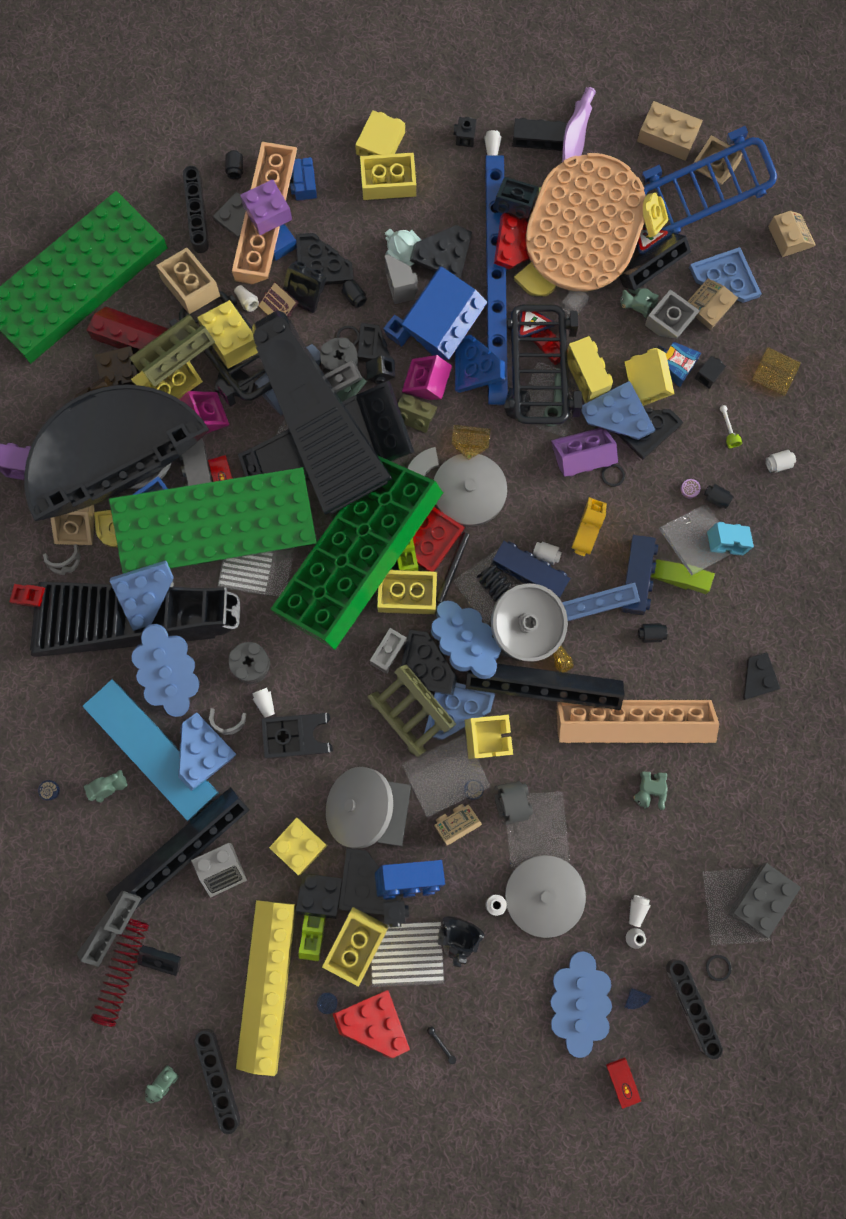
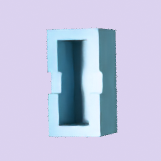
(730, 537)

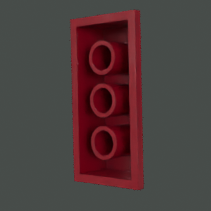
(122, 329)

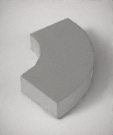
(424, 462)

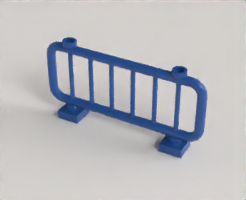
(735, 137)

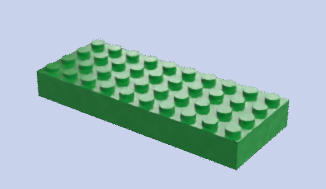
(76, 275)
(213, 520)
(356, 555)

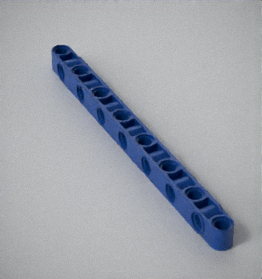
(495, 287)

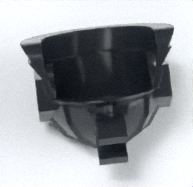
(459, 939)

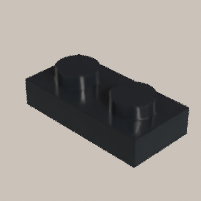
(159, 960)

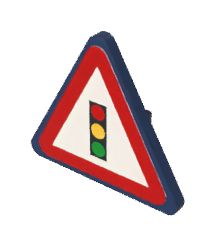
(646, 243)
(526, 330)

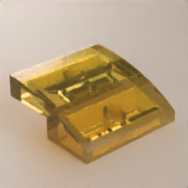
(776, 371)

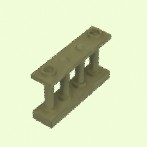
(172, 350)
(429, 707)

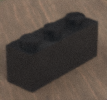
(538, 134)

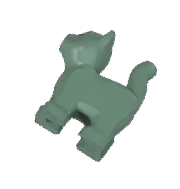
(641, 302)
(105, 786)
(652, 787)
(161, 1085)

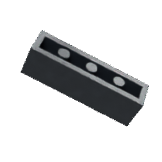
(655, 261)

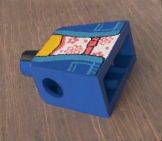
(680, 361)

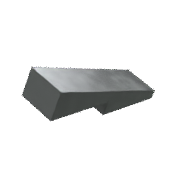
(110, 925)

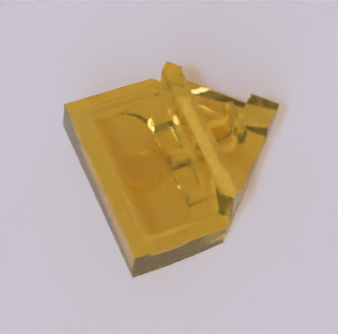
(470, 440)

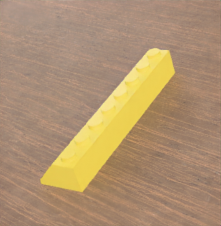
(266, 988)

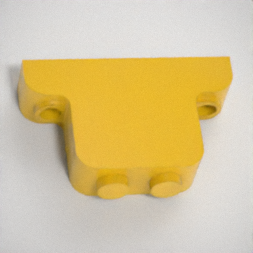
(589, 526)

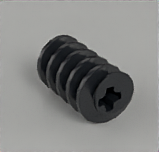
(493, 582)

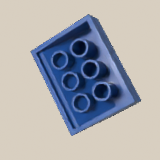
(443, 313)

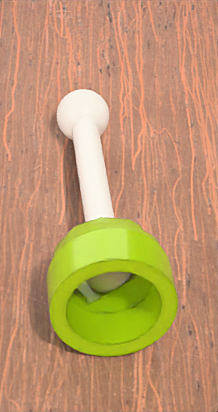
(733, 439)

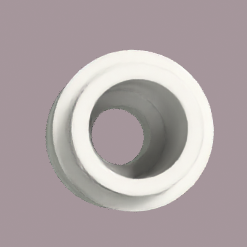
(780, 461)
(547, 552)
(489, 905)

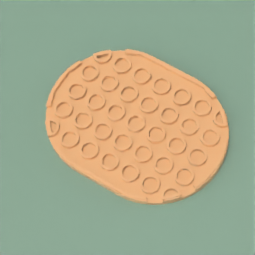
(586, 222)

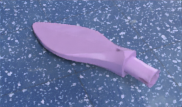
(576, 127)

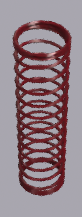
(98, 1018)

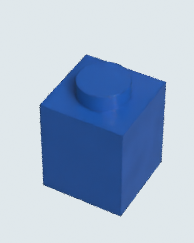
(396, 332)

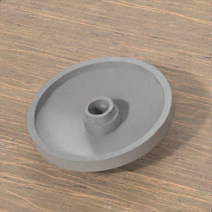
(471, 489)
(529, 622)
(359, 807)
(545, 896)

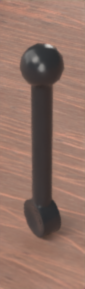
(451, 1058)

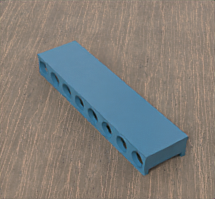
(147, 747)

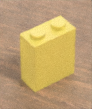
(380, 135)
(650, 376)

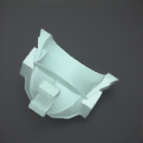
(401, 244)

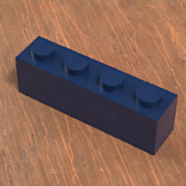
(528, 569)
(639, 571)

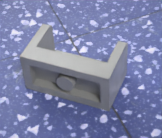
(388, 650)

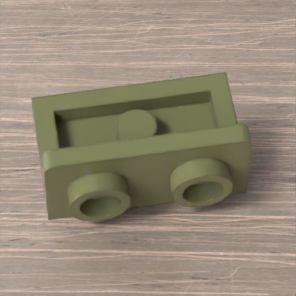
(416, 412)

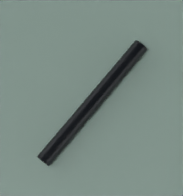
(452, 568)

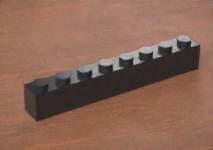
(551, 686)
(182, 847)

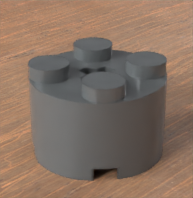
(337, 349)
(239, 658)
(512, 802)

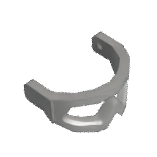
(76, 555)
(230, 731)

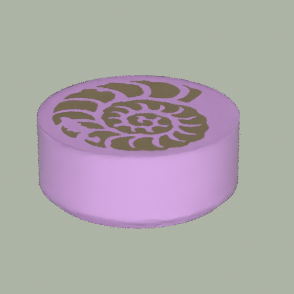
(690, 488)

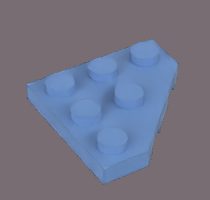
(730, 271)
(619, 412)
(142, 592)
(462, 706)
(200, 752)

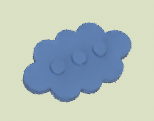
(466, 639)
(165, 670)
(581, 1004)

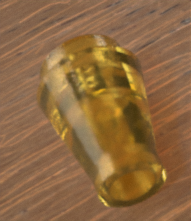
(562, 660)

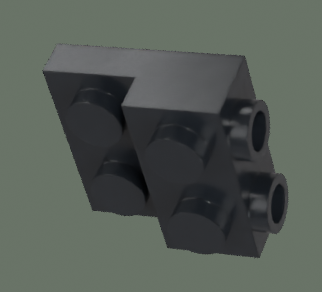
(515, 198)
(304, 285)

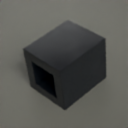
(710, 371)

